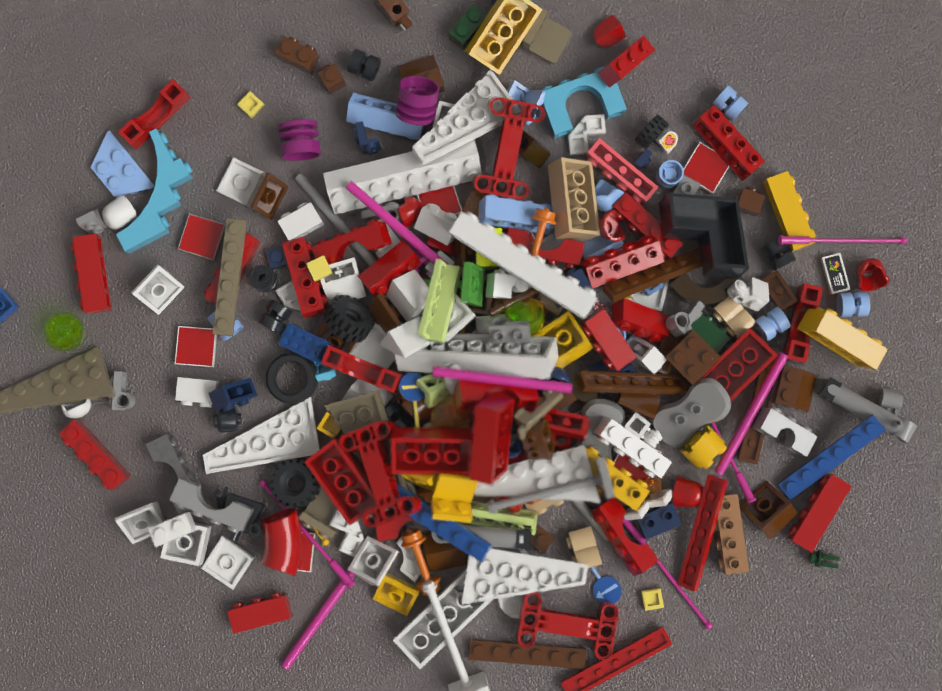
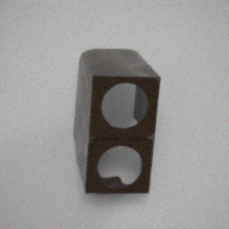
(535, 151)

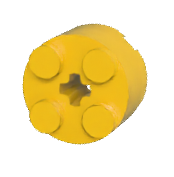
(704, 447)

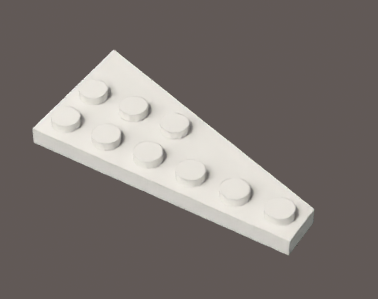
(465, 120)
(277, 439)
(543, 474)
(516, 574)

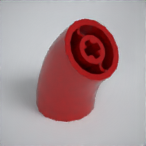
(282, 541)

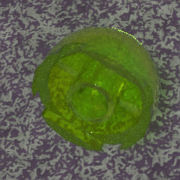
(529, 312)
(64, 331)

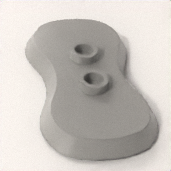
(701, 405)
(596, 410)

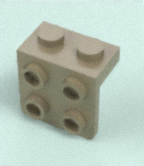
(546, 38)
(319, 515)

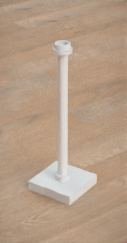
(476, 682)

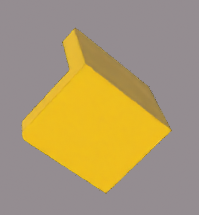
(328, 426)

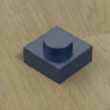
(644, 160)
(276, 257)

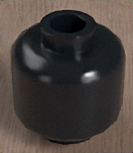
(227, 421)

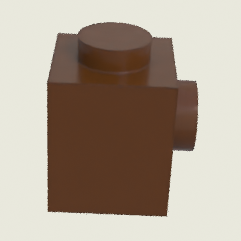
(331, 78)
(750, 201)

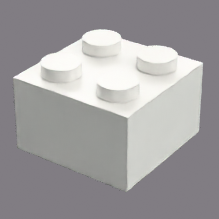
(188, 548)

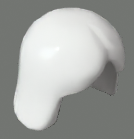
(119, 213)

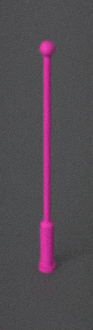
(806, 240)
(739, 476)
(641, 541)
(332, 563)

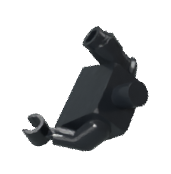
(254, 525)

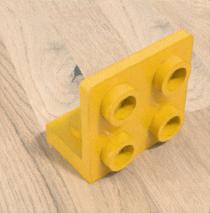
(453, 498)

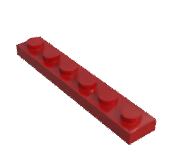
(702, 532)
(618, 662)

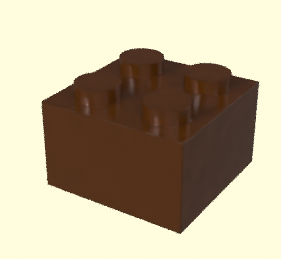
(692, 357)

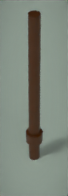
(522, 296)

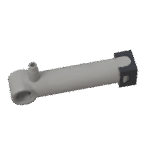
(896, 426)
(499, 536)

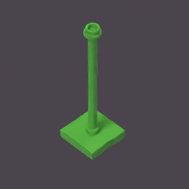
(471, 284)

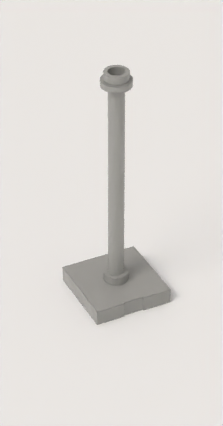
(602, 479)

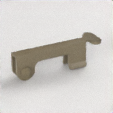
(527, 420)

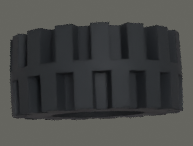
(651, 131)

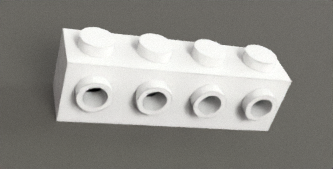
(634, 448)

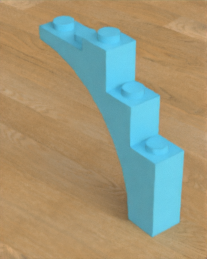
(150, 223)

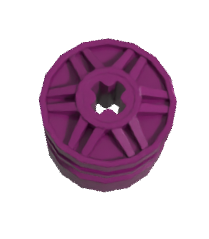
(417, 100)
(299, 140)

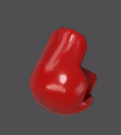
(409, 211)
(610, 228)
(878, 278)
(687, 493)

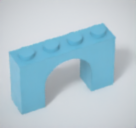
(555, 99)

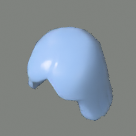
(607, 195)

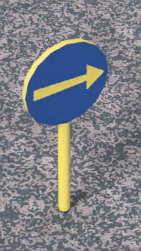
(411, 392)

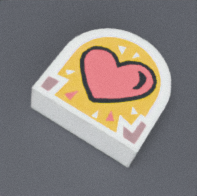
(667, 140)

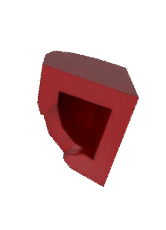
(609, 32)
(436, 245)

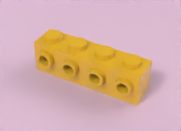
(788, 208)
(624, 487)

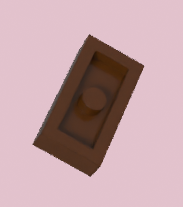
(780, 291)

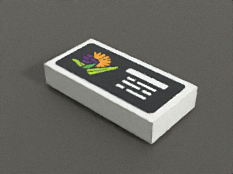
(835, 273)

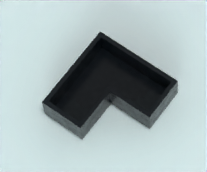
(714, 224)

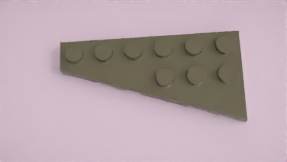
(66, 383)
(360, 412)

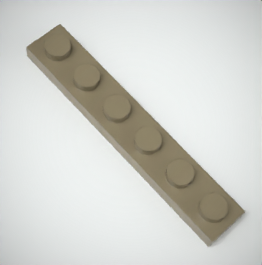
(229, 277)

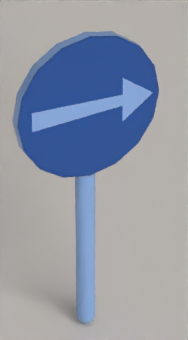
(606, 588)

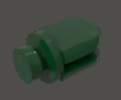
(816, 558)

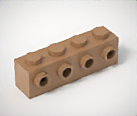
(730, 537)

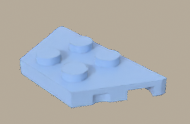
(119, 169)

